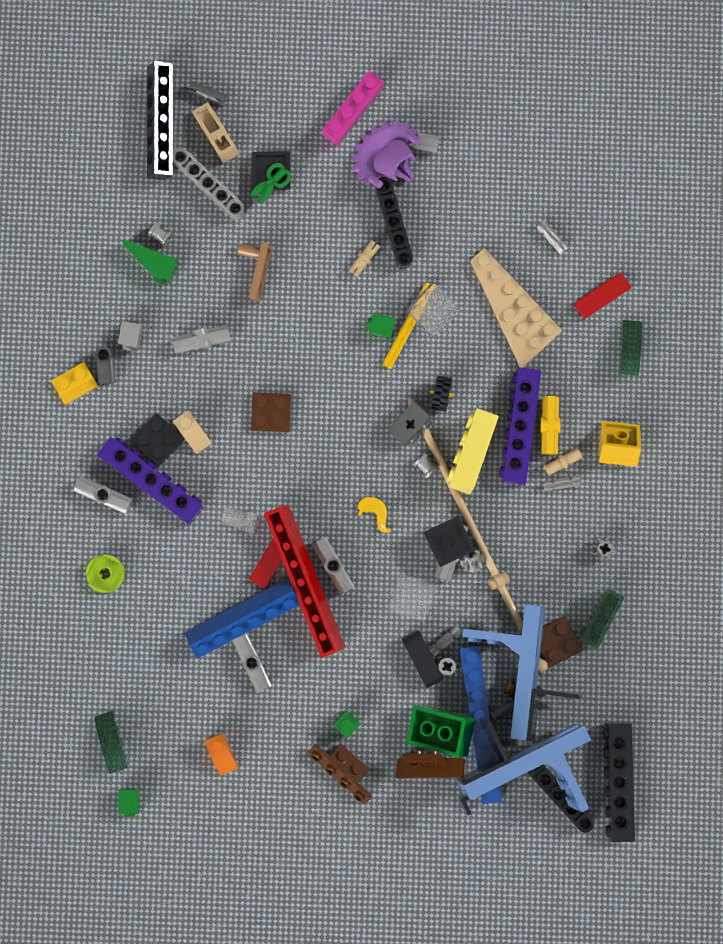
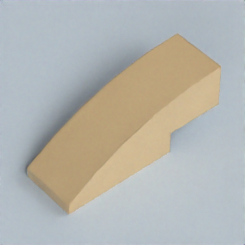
(215, 132)

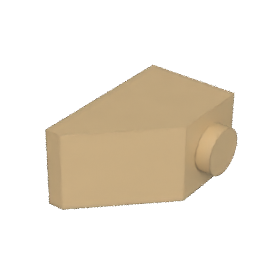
(192, 432)

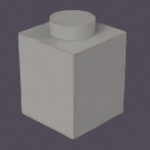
(130, 336)

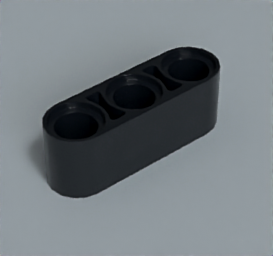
(422, 659)

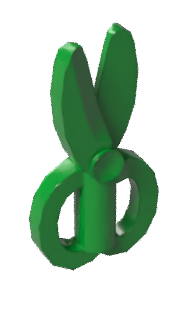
(267, 186)

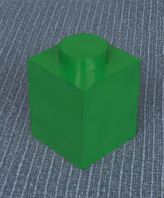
(381, 326)
(346, 724)
(129, 801)

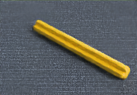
(401, 338)

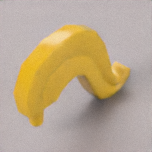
(372, 504)

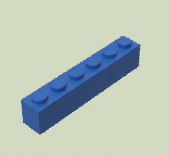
(242, 618)

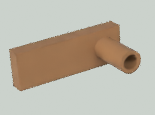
(263, 256)

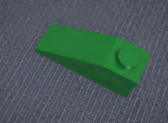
(157, 264)

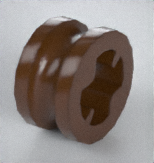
(510, 688)

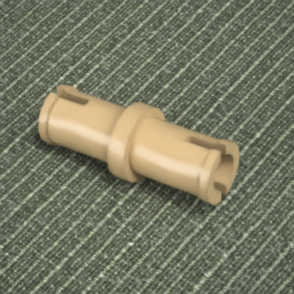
(364, 258)
(563, 461)

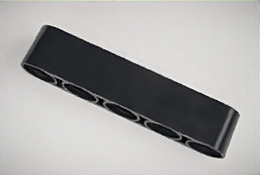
(394, 232)
(561, 803)

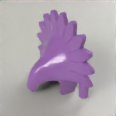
(385, 153)

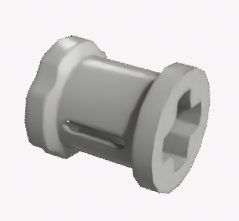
(160, 234)
(426, 466)
(452, 667)

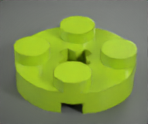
(110, 583)

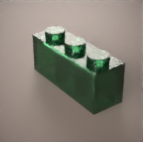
(601, 618)

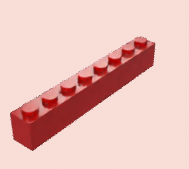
(304, 581)

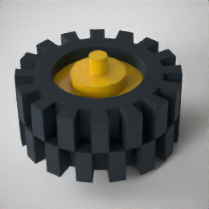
(441, 393)

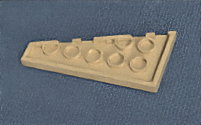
(519, 316)

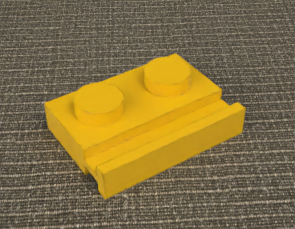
(74, 383)

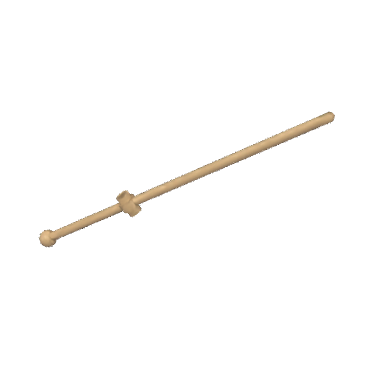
(498, 580)

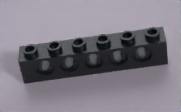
(159, 120)
(625, 832)

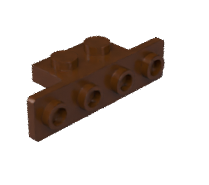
(429, 766)
(344, 768)

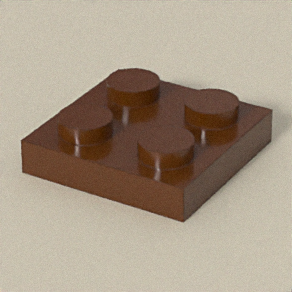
(270, 412)
(559, 642)

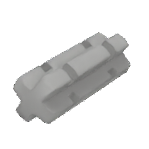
(552, 237)
(561, 483)
(445, 640)

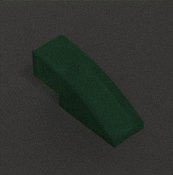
(630, 348)
(111, 742)

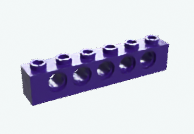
(532, 379)
(109, 455)

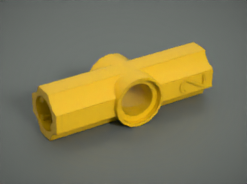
(549, 425)

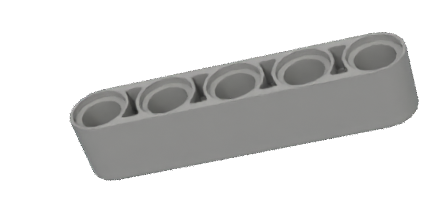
(213, 191)

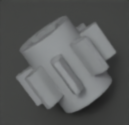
(599, 551)
(473, 561)

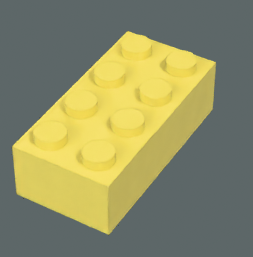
(473, 451)

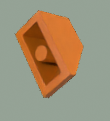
(221, 753)

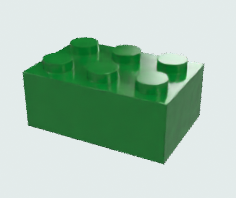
(440, 730)

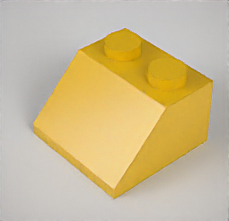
(619, 443)

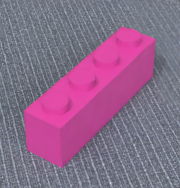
(353, 108)

